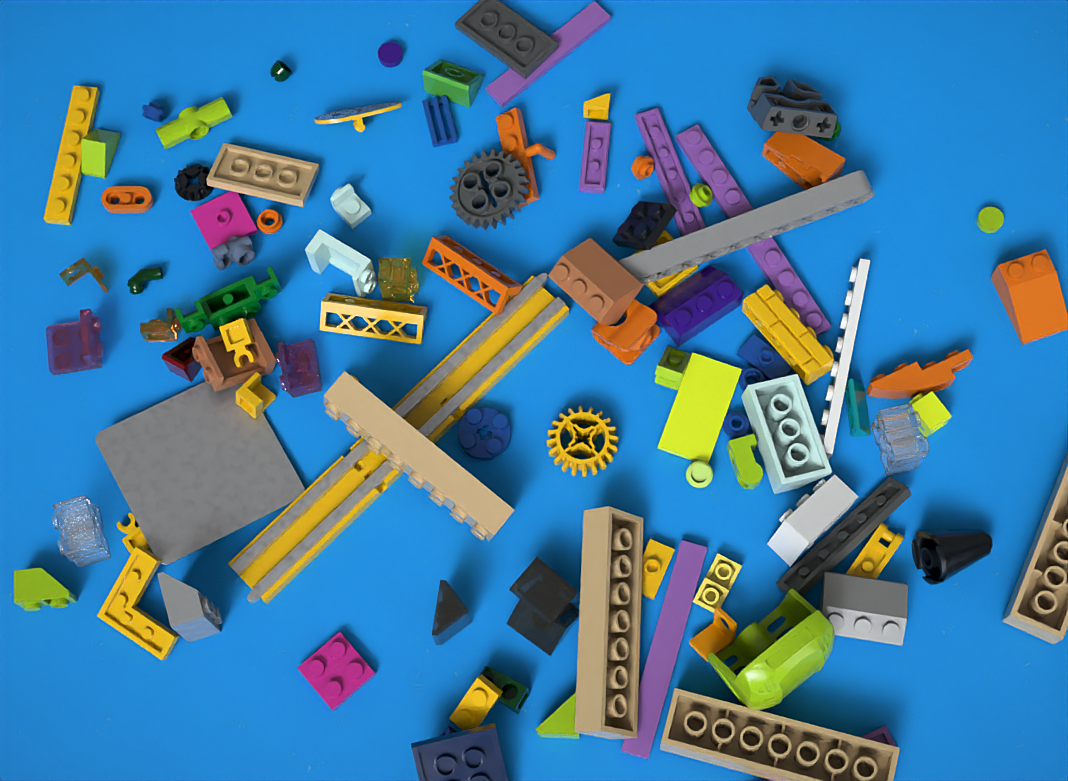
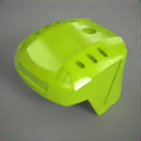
(775, 665)

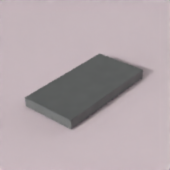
(507, 36)

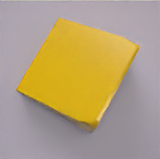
(597, 107)

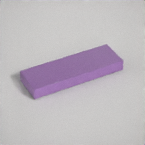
(595, 157)

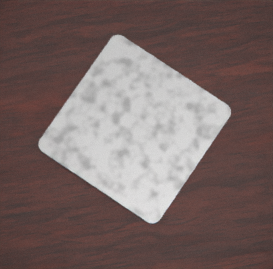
(197, 469)

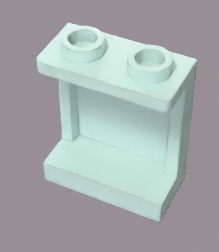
(326, 249)

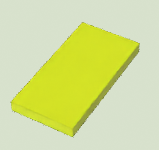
(699, 408)

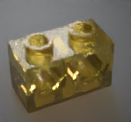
(397, 279)

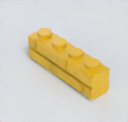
(787, 334)

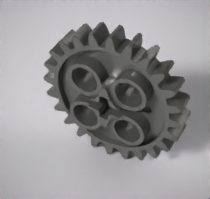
(509, 178)

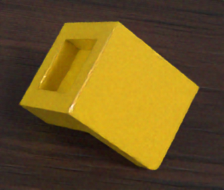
(254, 396)

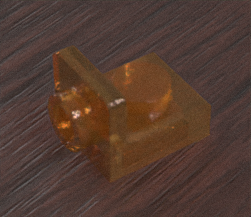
(161, 331)

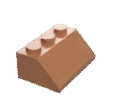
(596, 281)

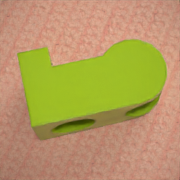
(743, 461)

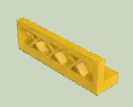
(376, 309)

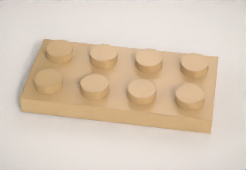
(263, 174)

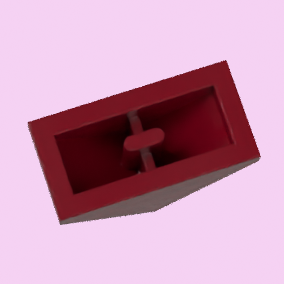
(181, 360)

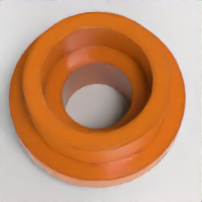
(642, 167)
(266, 216)

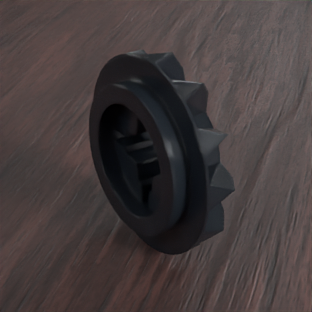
(192, 192)

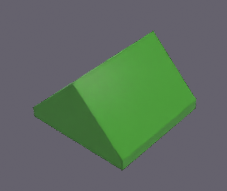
(454, 81)

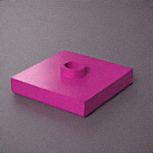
(223, 219)

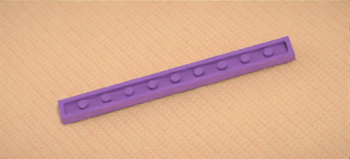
(766, 252)

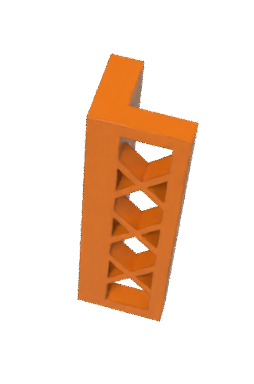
(476, 266)

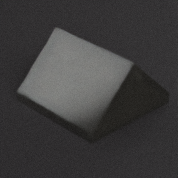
(545, 592)
(450, 615)
(538, 631)

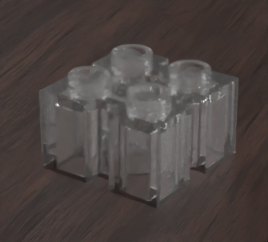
(899, 439)
(81, 531)

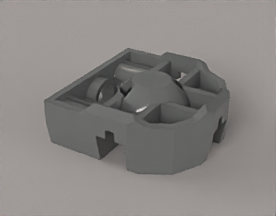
(795, 104)

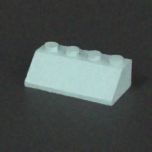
(785, 433)

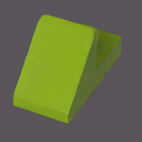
(672, 367)

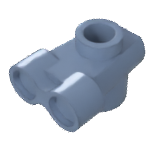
(235, 250)

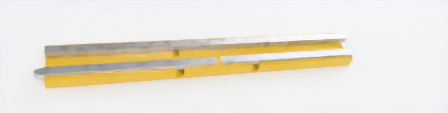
(429, 407)

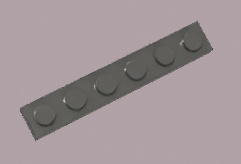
(844, 537)

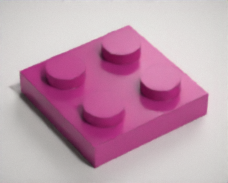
(336, 671)

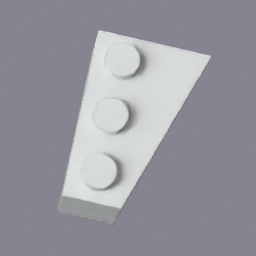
(811, 518)

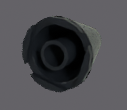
(948, 552)

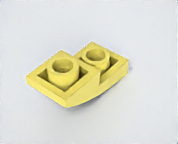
(717, 583)

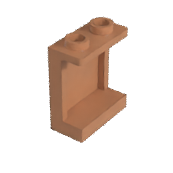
(219, 364)

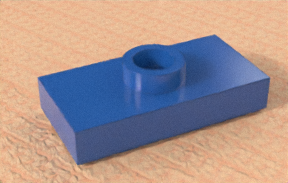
(764, 358)

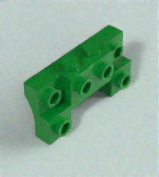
(230, 303)

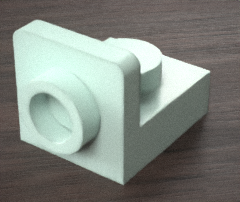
(349, 206)

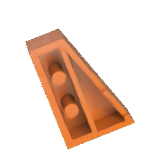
(803, 159)

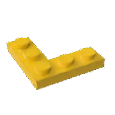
(121, 607)

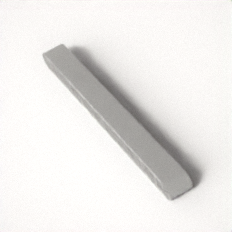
(750, 227)

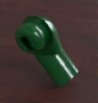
(136, 281)

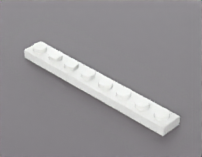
(844, 347)

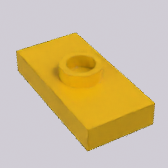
(654, 566)

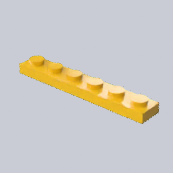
(68, 165)

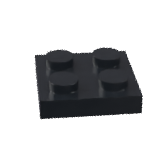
(644, 225)

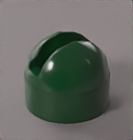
(281, 71)

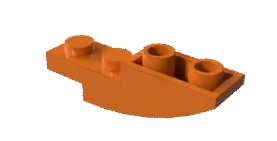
(911, 380)

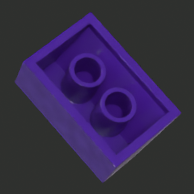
(697, 304)

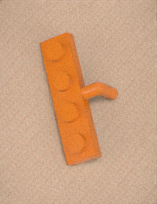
(515, 142)

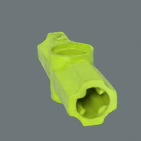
(193, 123)

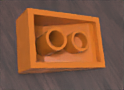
(1031, 296)

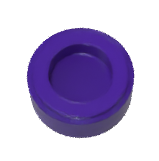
(390, 54)

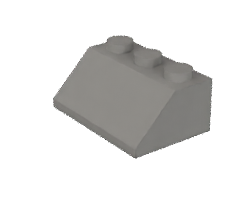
(865, 607)
(188, 609)

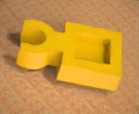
(238, 337)
(134, 535)

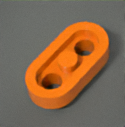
(128, 199)

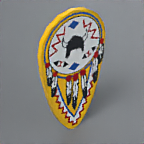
(356, 114)

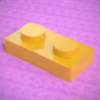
(476, 704)

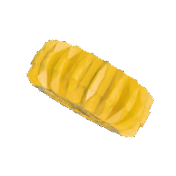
(571, 424)

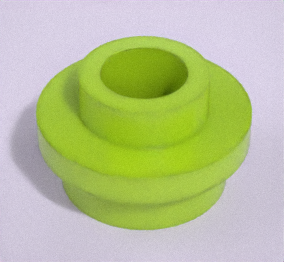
(701, 195)

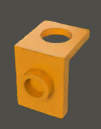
(716, 636)

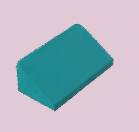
(857, 409)

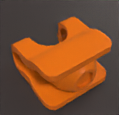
(632, 336)

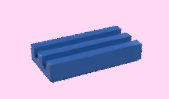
(436, 103)

